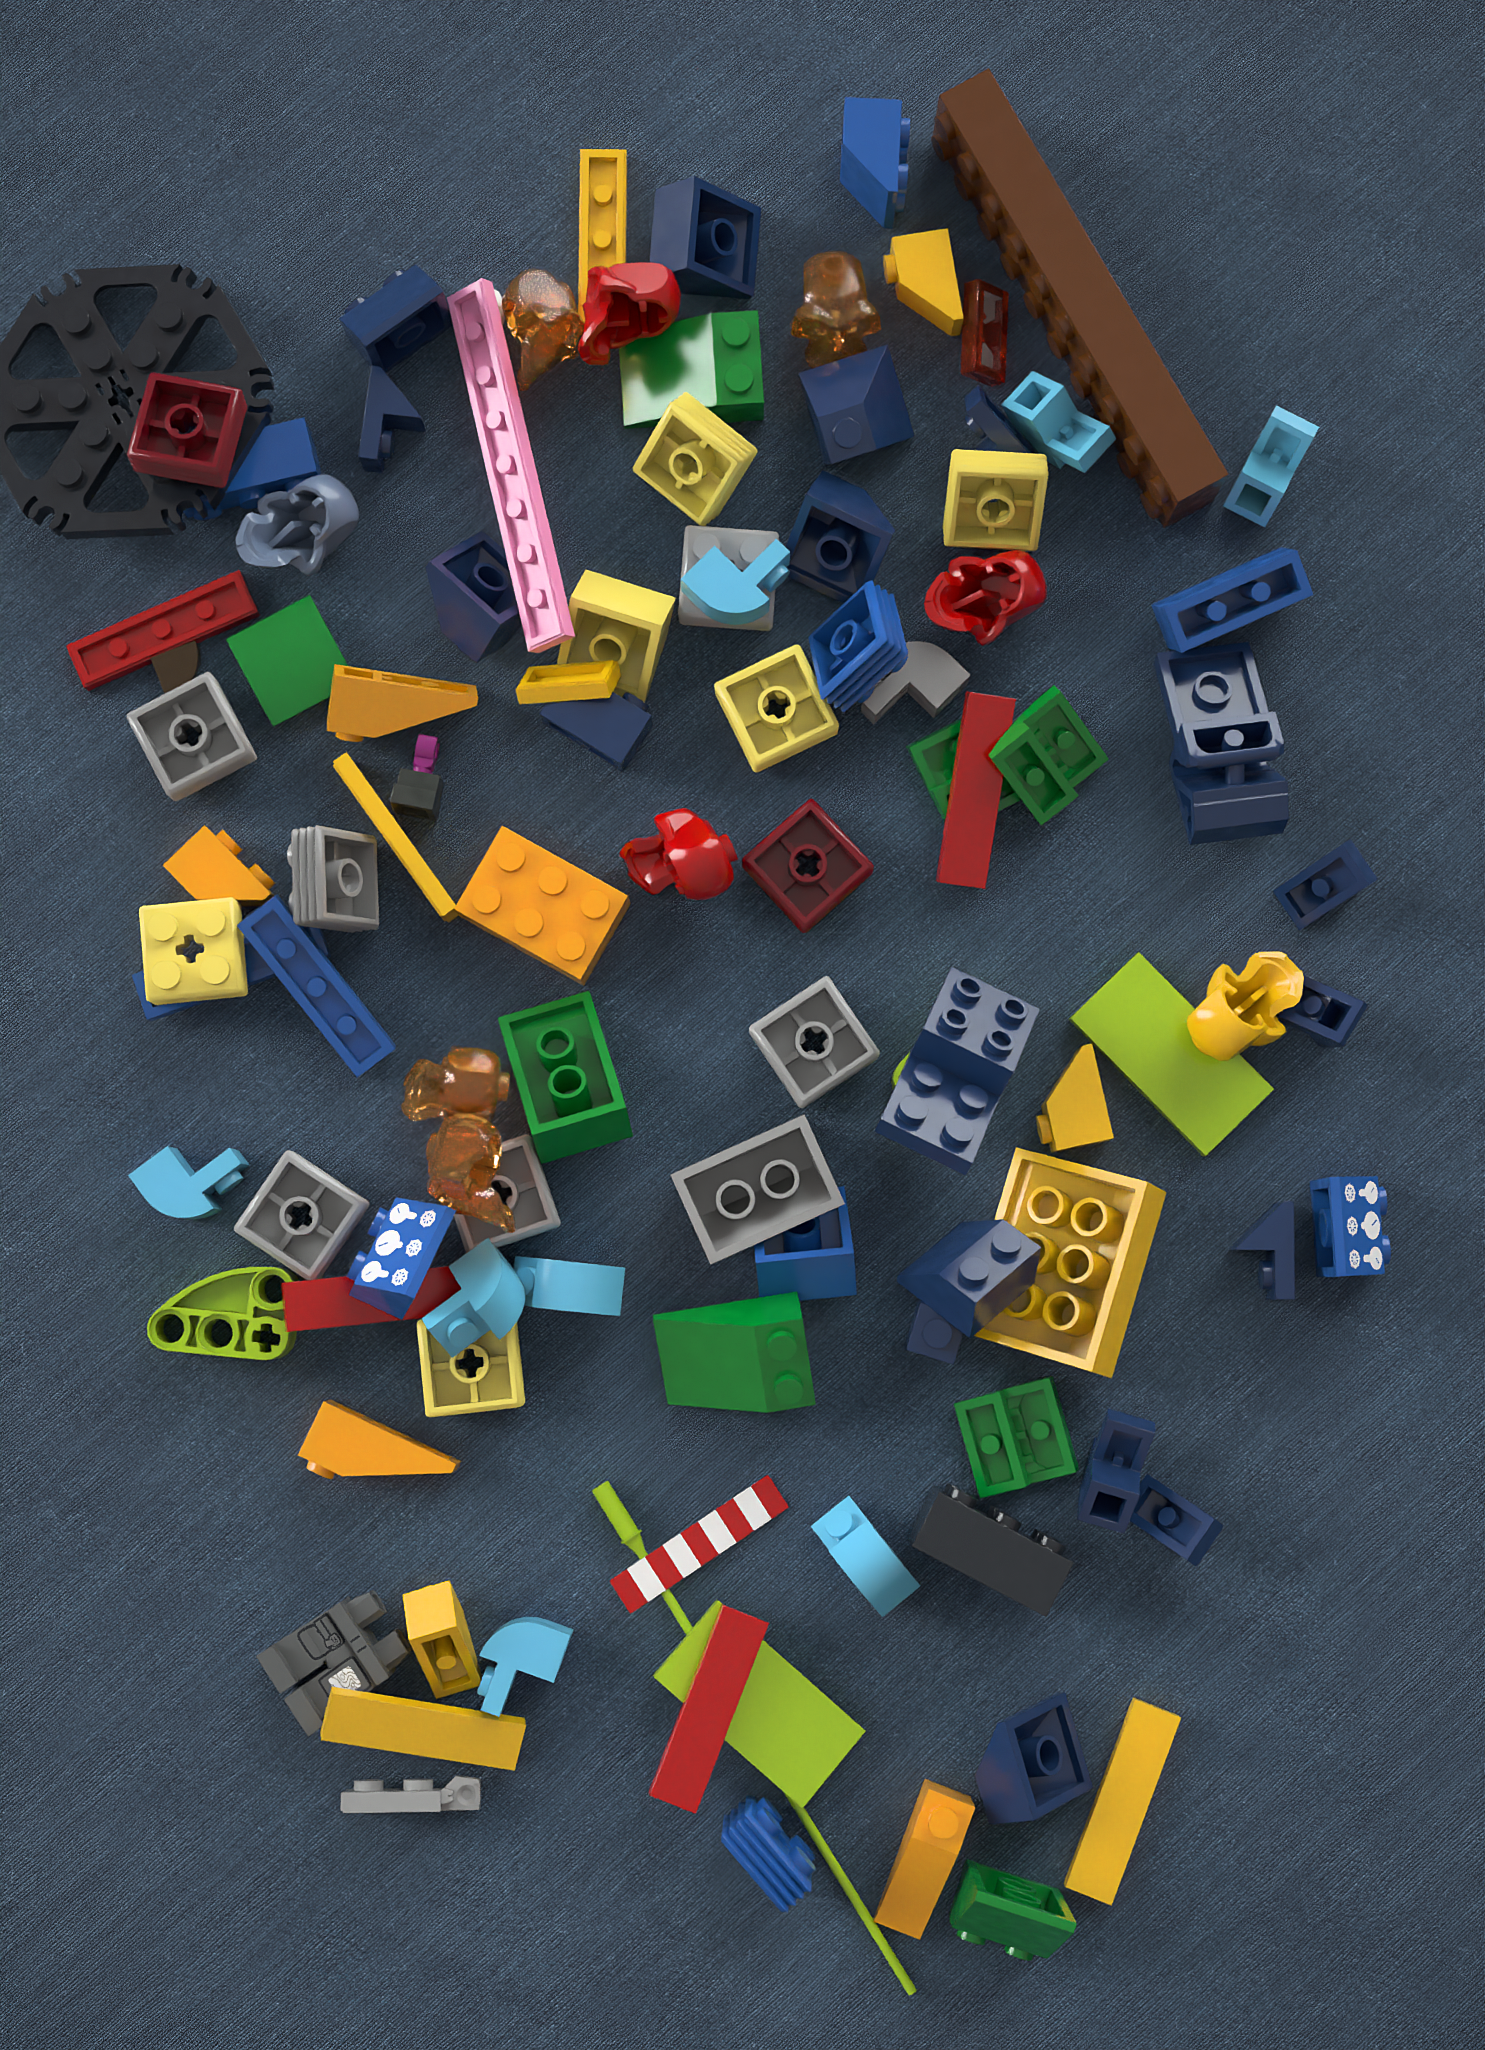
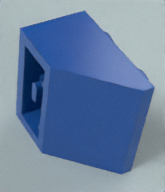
(875, 155)

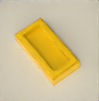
(568, 682)

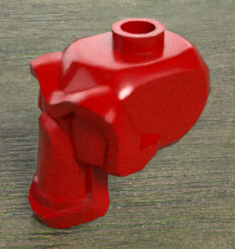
(626, 305)
(986, 594)
(681, 853)

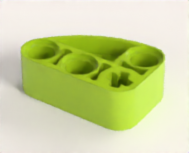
(229, 1296)

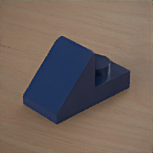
(384, 410)
(988, 420)
(1325, 884)
(1324, 1014)
(1275, 1235)
(1174, 1521)

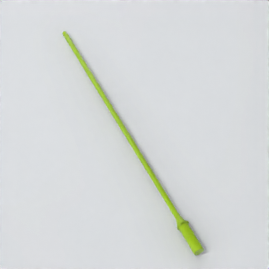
(632, 1538)

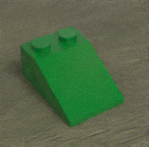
(706, 356)
(565, 1077)
(736, 1355)
(1010, 1911)

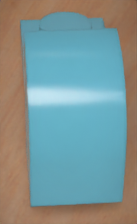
(1054, 425)
(1270, 466)
(734, 595)
(178, 1191)
(571, 1285)
(488, 1300)
(865, 1556)
(521, 1645)

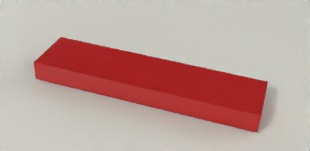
(169, 625)
(974, 792)
(328, 1302)
(708, 1709)

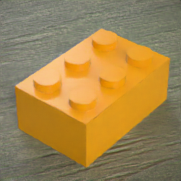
(542, 905)

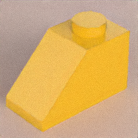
(926, 277)
(1076, 1106)
(441, 1639)

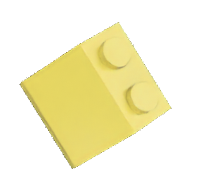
(620, 625)

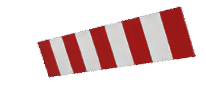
(698, 1544)

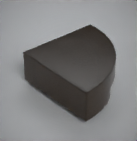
(177, 665)

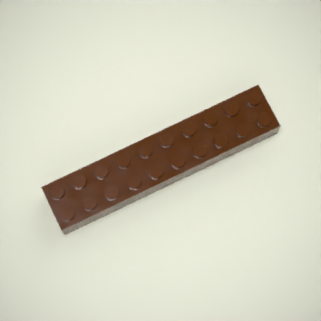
(1076, 299)

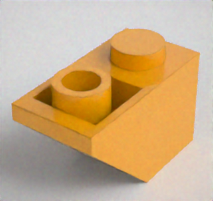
(211, 870)

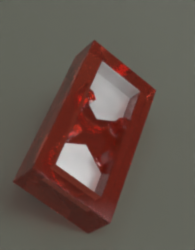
(984, 333)

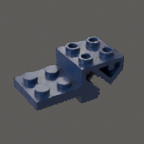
(1222, 744)
(957, 1070)

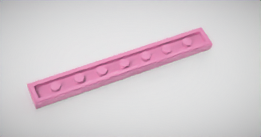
(510, 467)

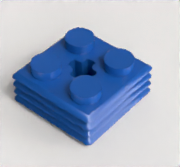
(858, 647)
(767, 1854)

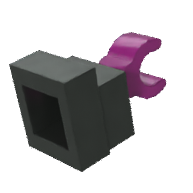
(418, 789)

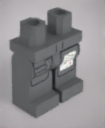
(345, 1645)

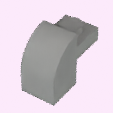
(927, 676)

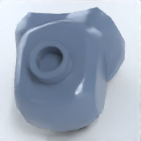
(298, 525)

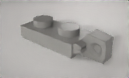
(415, 1796)

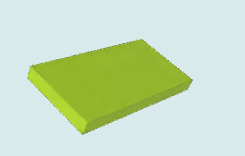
(1145, 1034)
(780, 1719)

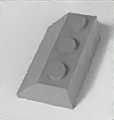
(757, 1189)

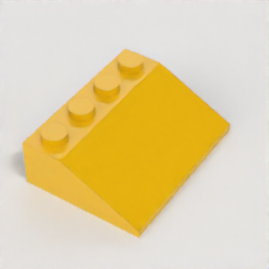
(1090, 1262)

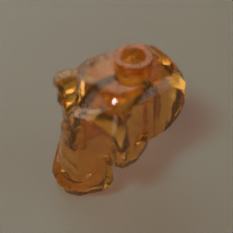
(834, 308)
(543, 320)
(463, 1083)
(461, 1169)

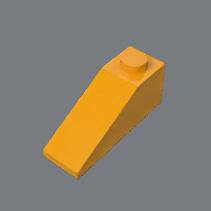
(384, 702)
(359, 1446)
(924, 1858)

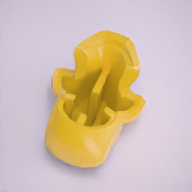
(1244, 1006)

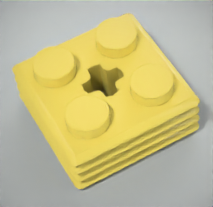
(691, 433)
(1010, 477)
(787, 680)
(217, 971)
(454, 1392)

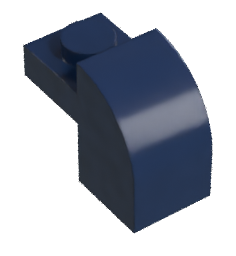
(1113, 1471)

